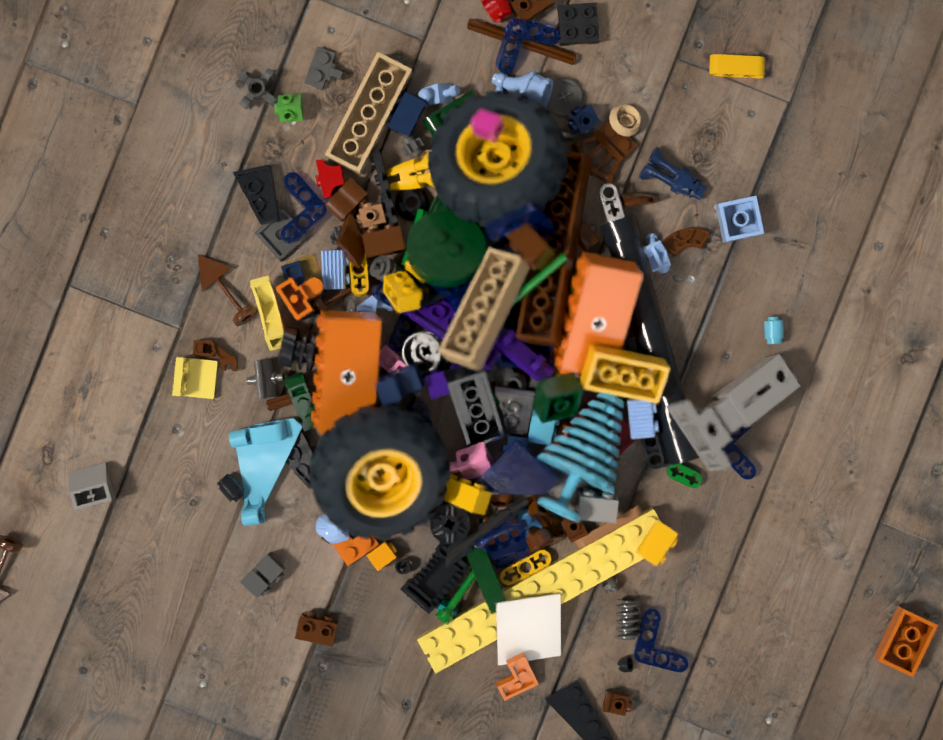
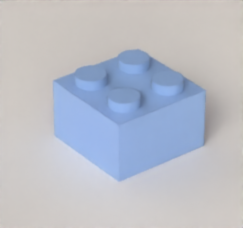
(739, 219)

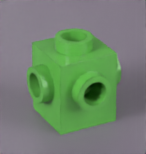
(289, 108)

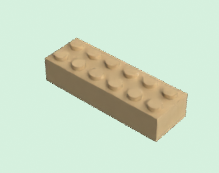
(368, 113)
(484, 309)

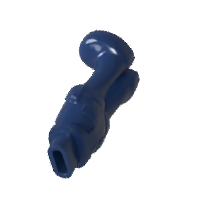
(683, 181)

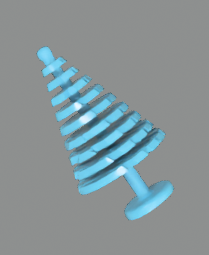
(585, 455)

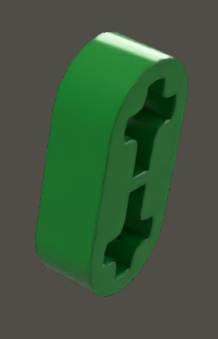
(681, 479)

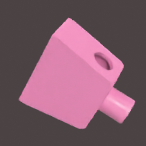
(472, 461)

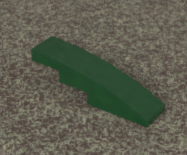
(486, 578)

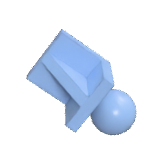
(438, 94)
(657, 254)
(371, 304)

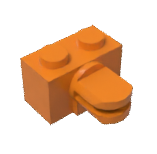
(299, 297)

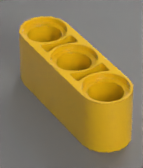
(737, 66)

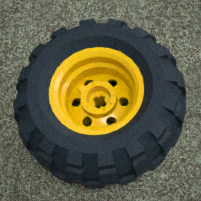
(528, 173)
(401, 492)

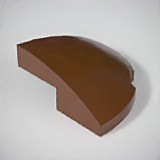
(635, 199)
(351, 241)

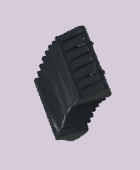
(434, 580)

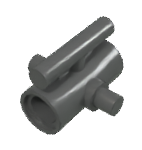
(265, 378)

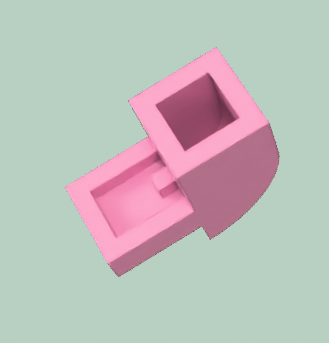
(390, 359)

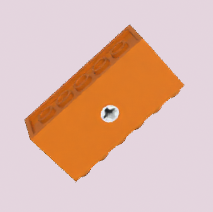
(597, 309)
(345, 365)

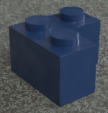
(397, 383)

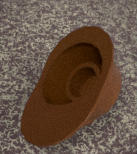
(540, 539)

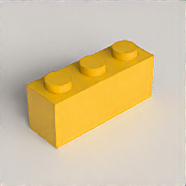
(466, 495)

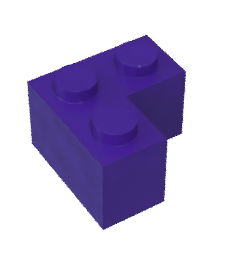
(437, 382)

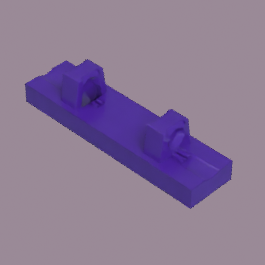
(522, 355)

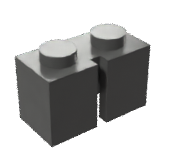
(262, 575)

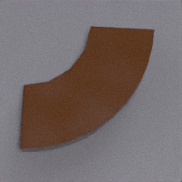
(685, 239)

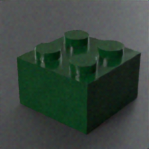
(557, 397)

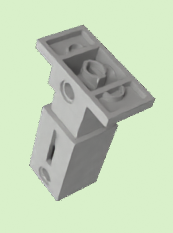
(734, 407)

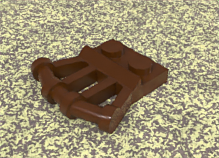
(614, 143)

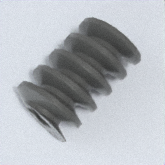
(384, 265)
(628, 619)

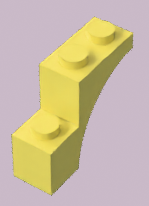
(269, 311)

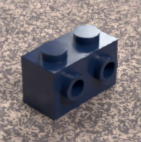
(406, 115)

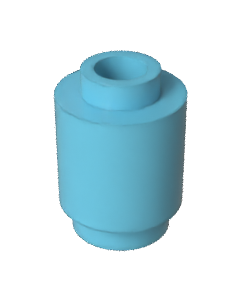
(774, 330)

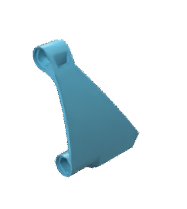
(261, 457)

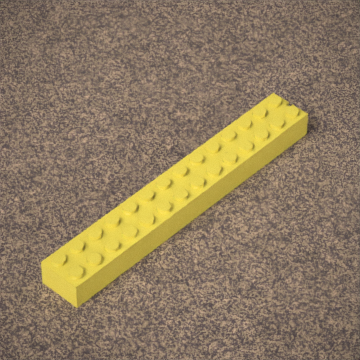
(565, 576)

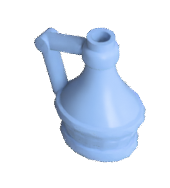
(531, 85)

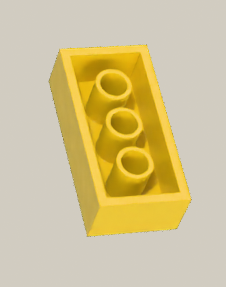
(624, 373)

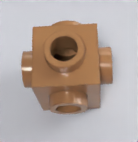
(368, 209)

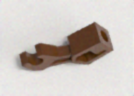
(224, 357)
(541, 515)

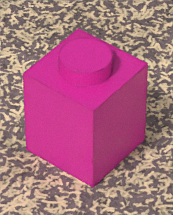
(487, 125)

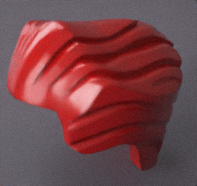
(497, 9)

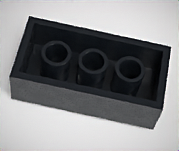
(474, 405)

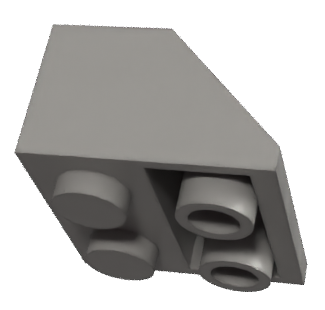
(91, 486)
(597, 505)

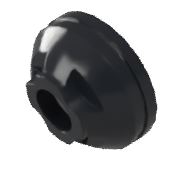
(410, 213)

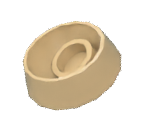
(625, 120)

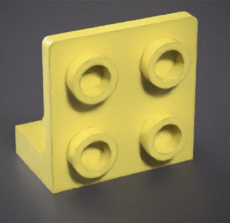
(195, 378)

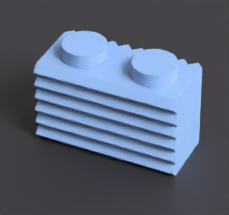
(334, 270)
(642, 418)

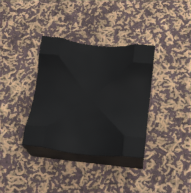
(578, 24)

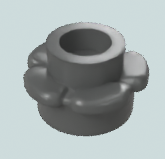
(610, 584)

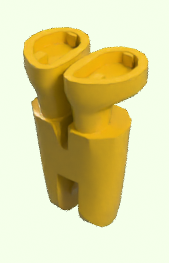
(410, 174)

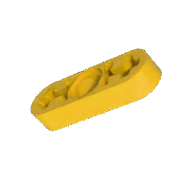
(364, 282)
(540, 564)

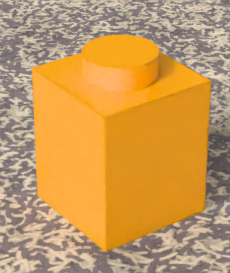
(382, 555)

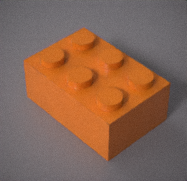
(905, 641)

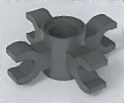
(267, 76)

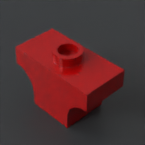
(329, 178)

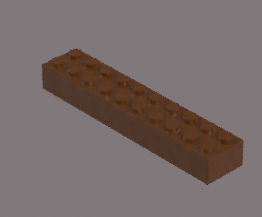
(546, 304)

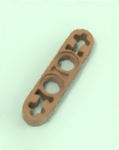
(606, 528)

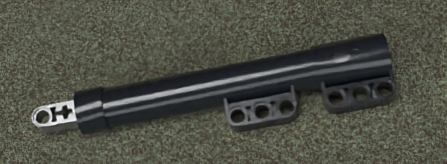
(649, 332)

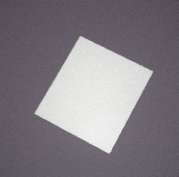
(529, 628)

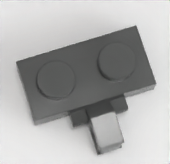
(322, 69)

